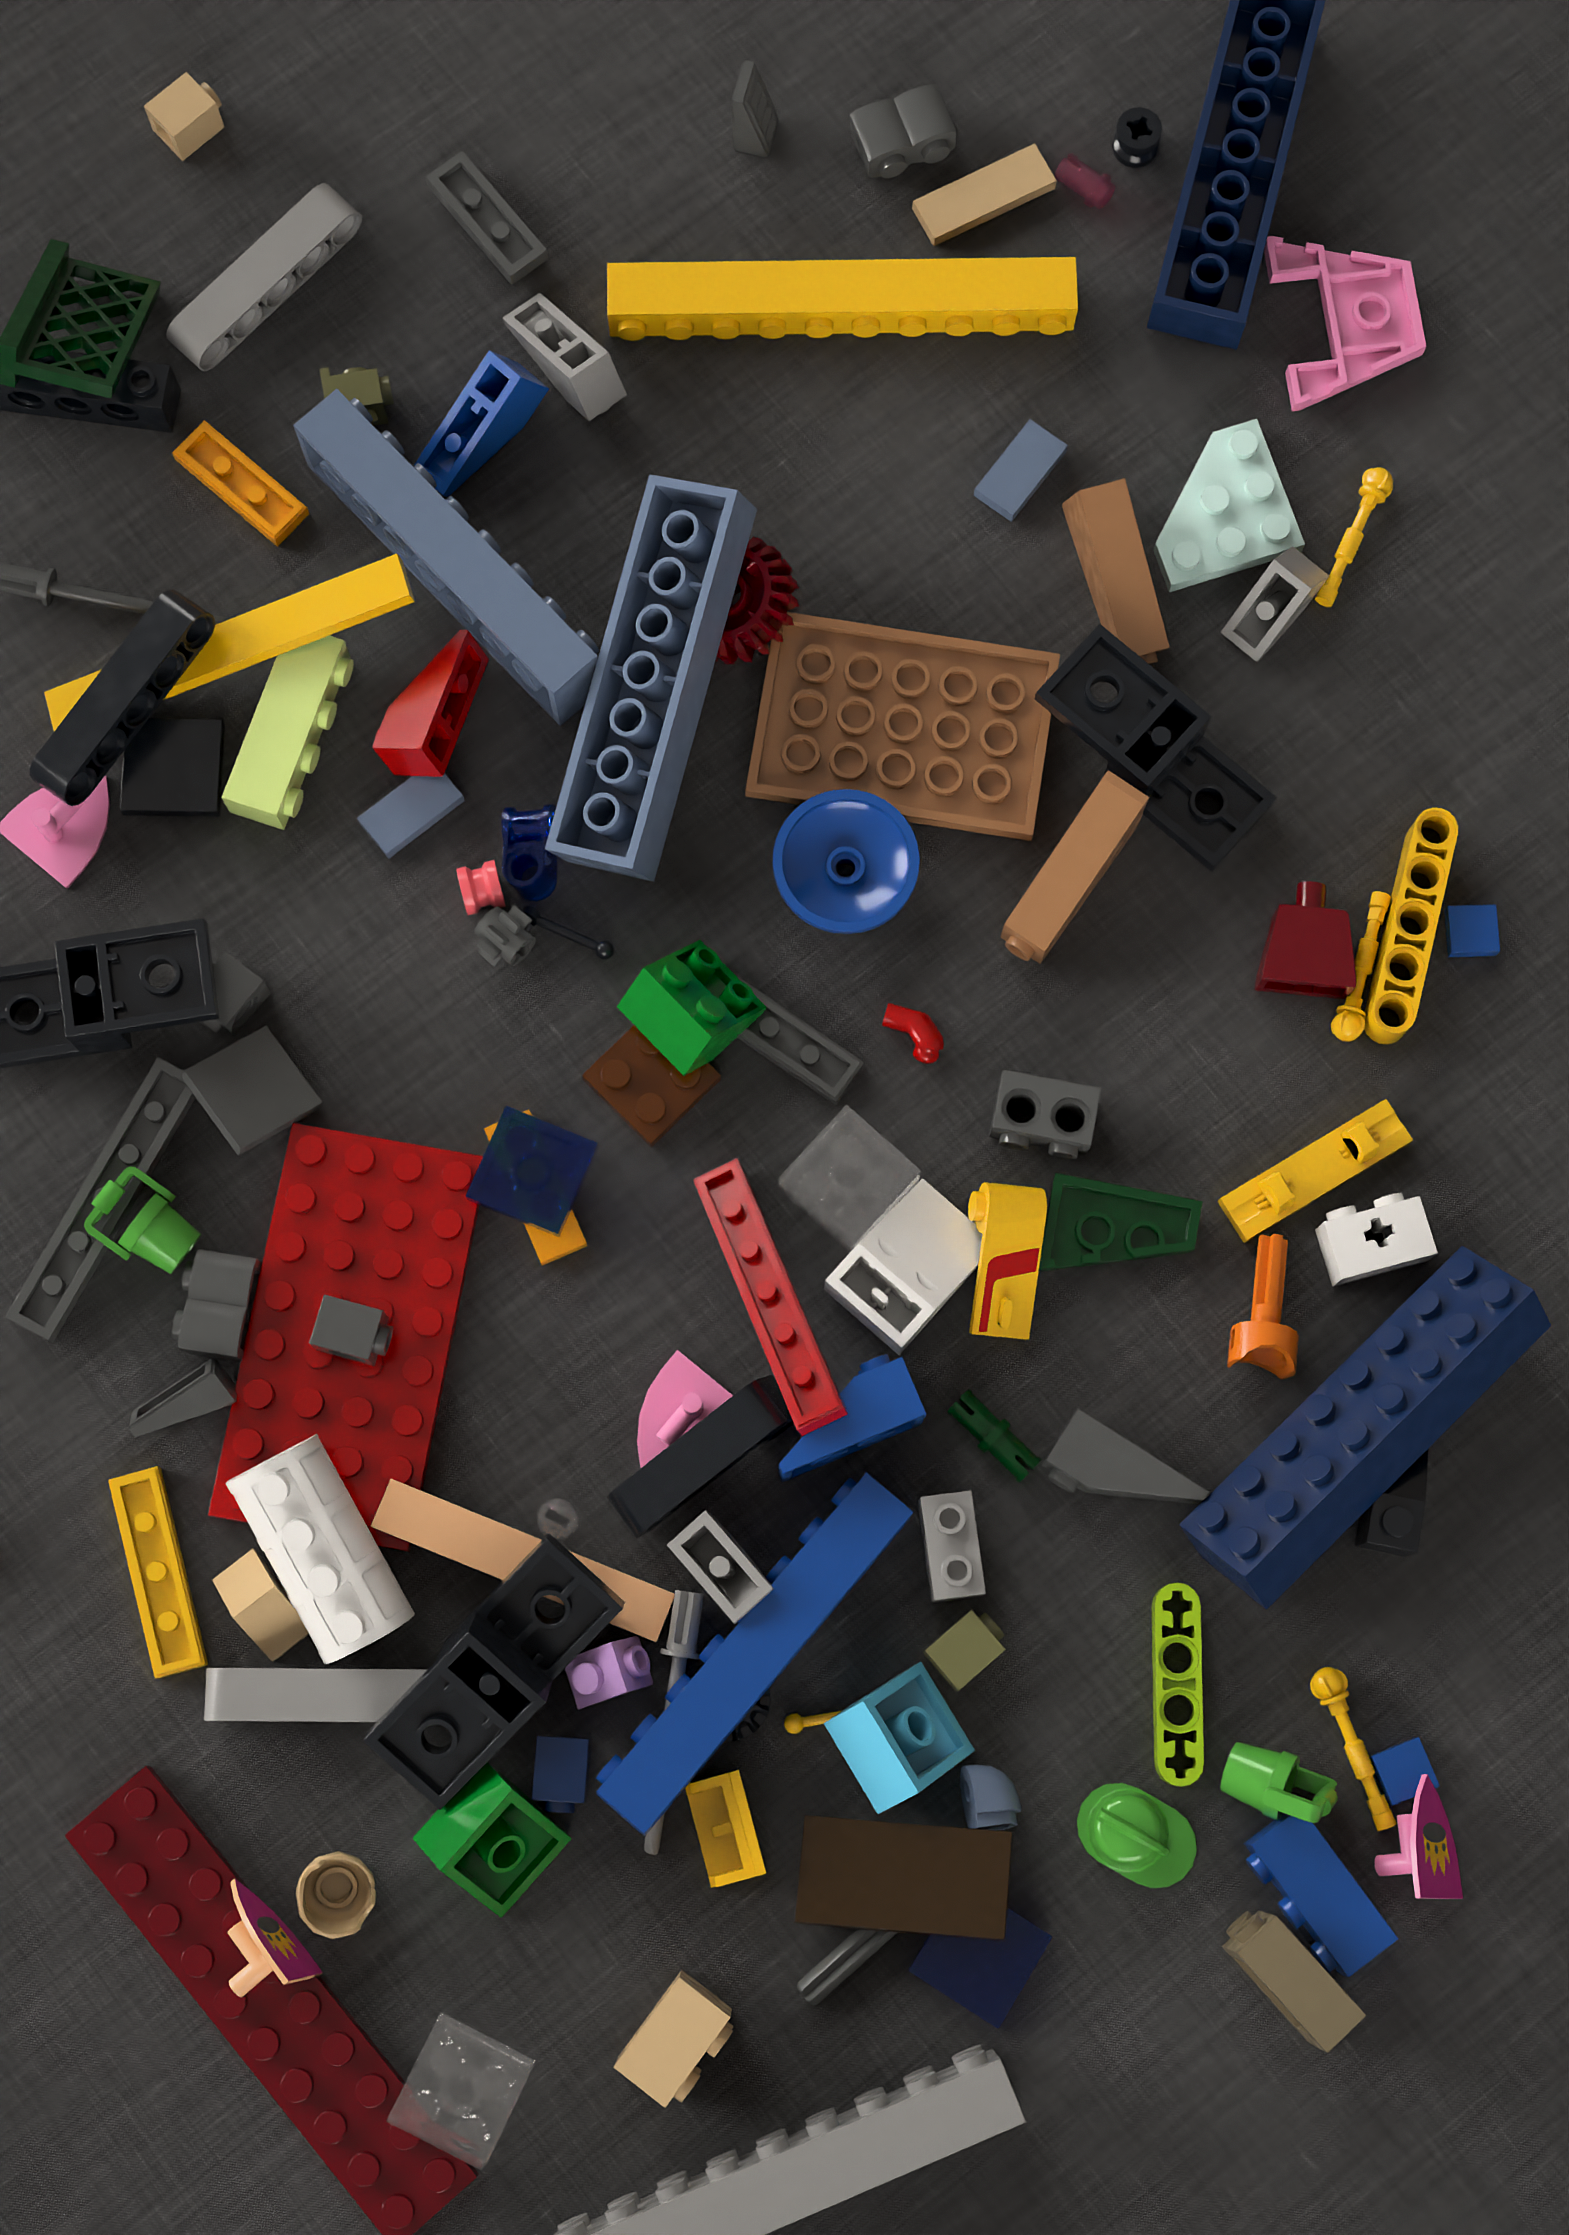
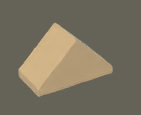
(260, 1605)

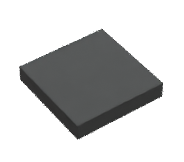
(252, 1090)

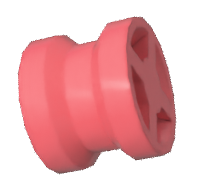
(480, 887)

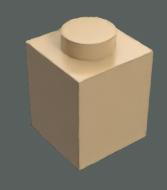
(185, 115)

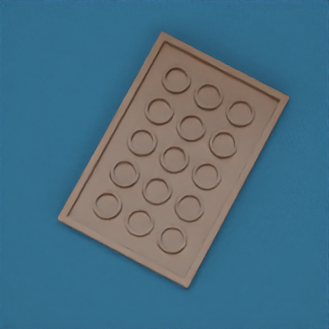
(906, 716)

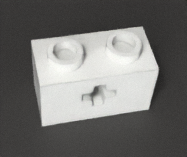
(1353, 1258)

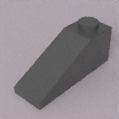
(1108, 1464)

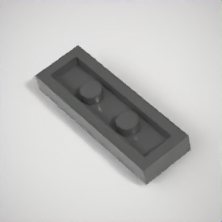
(487, 217)

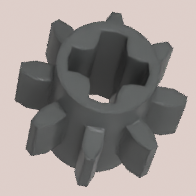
(505, 936)

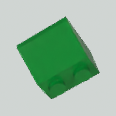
(491, 1840)

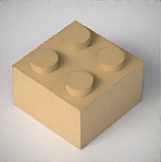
(674, 2039)

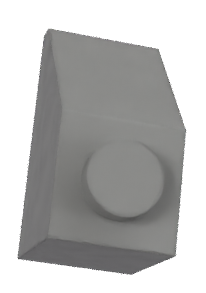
(1274, 603)
(720, 1566)

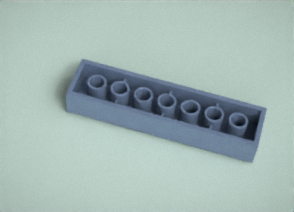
(448, 554)
(651, 677)

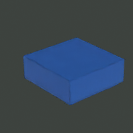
(1472, 930)
(1401, 1770)

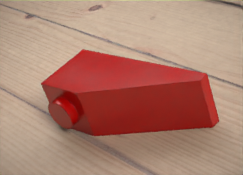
(431, 711)

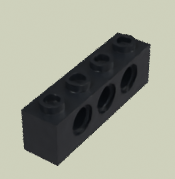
(143, 398)

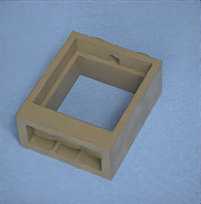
(1292, 1979)

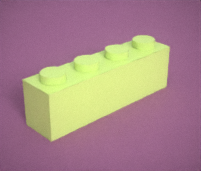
(286, 731)

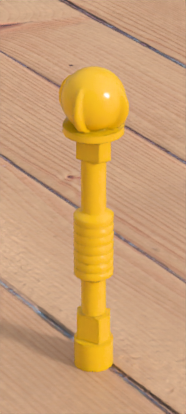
(1375, 489)
(1351, 1018)
(1330, 1687)

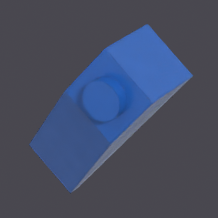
(481, 421)

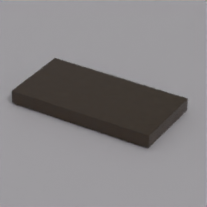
(904, 1878)

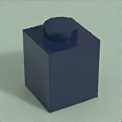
(561, 1772)

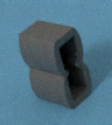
(903, 131)
(217, 1305)

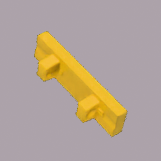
(1314, 1171)

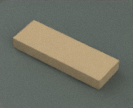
(984, 194)

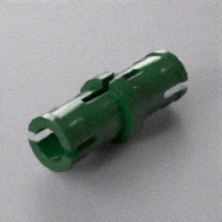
(994, 1435)

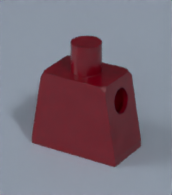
(1308, 948)

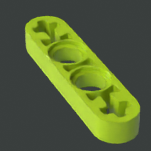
(1184, 1684)

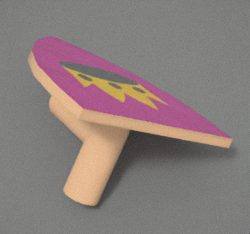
(266, 1945)

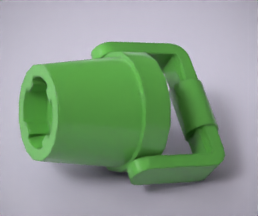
(156, 1232)
(1267, 1779)

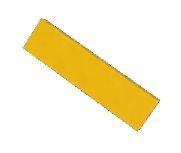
(158, 1572)

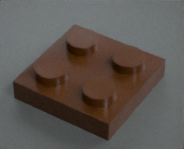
(647, 1086)

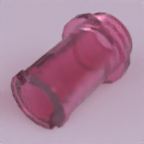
(1085, 181)

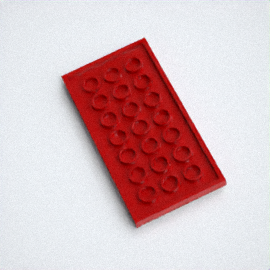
(374, 1229)

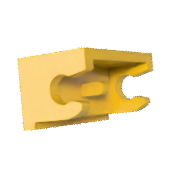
(725, 1829)

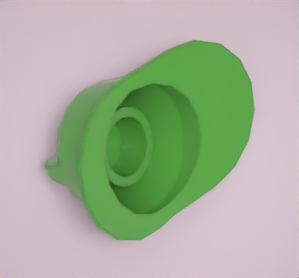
(1136, 1835)

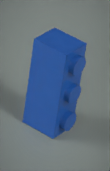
(1319, 1894)

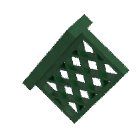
(42, 312)

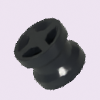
(1139, 149)

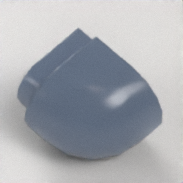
(988, 1798)

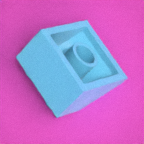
(899, 1738)

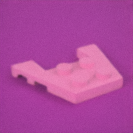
(1367, 315)

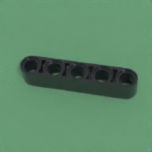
(122, 697)

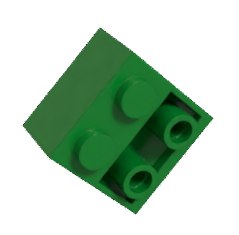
(690, 1006)

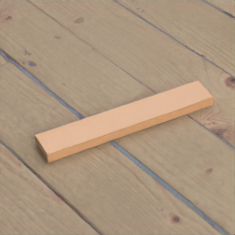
(500, 1548)

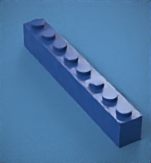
(753, 1654)

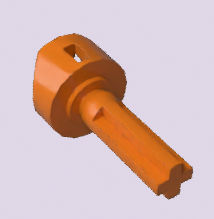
(1264, 1339)

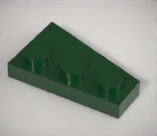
(1114, 1223)

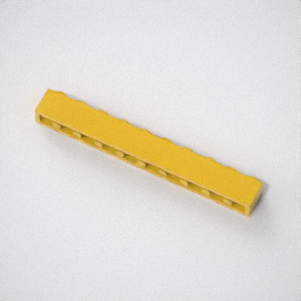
(842, 297)

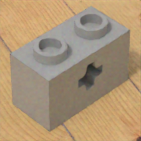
(951, 1546)

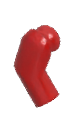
(920, 1028)

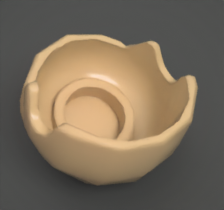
(335, 1894)

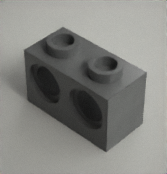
(1045, 1099)

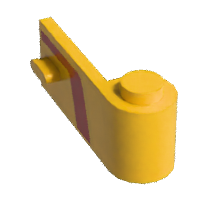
(1009, 1258)

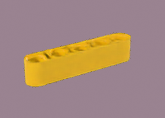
(1422, 906)

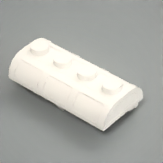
(321, 1549)

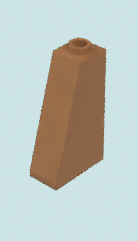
(1116, 566)
(1074, 868)

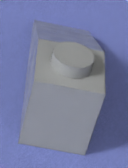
(567, 356)

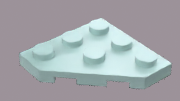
(1228, 512)

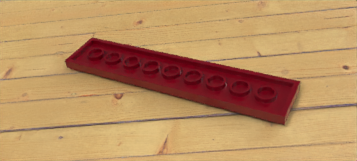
(289, 2034)

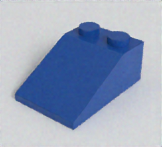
(879, 1406)

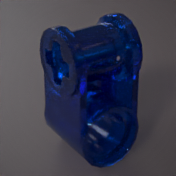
(524, 846)

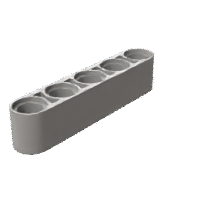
(264, 277)
(304, 1694)

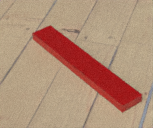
(770, 1298)

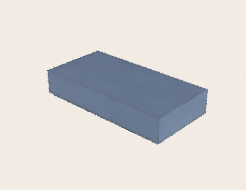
(1020, 470)
(409, 811)

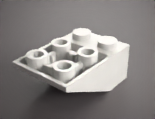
(907, 1266)

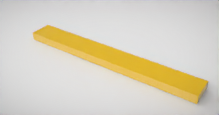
(276, 628)

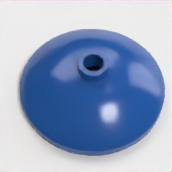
(850, 830)

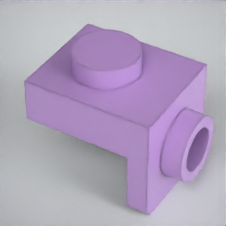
(609, 1671)

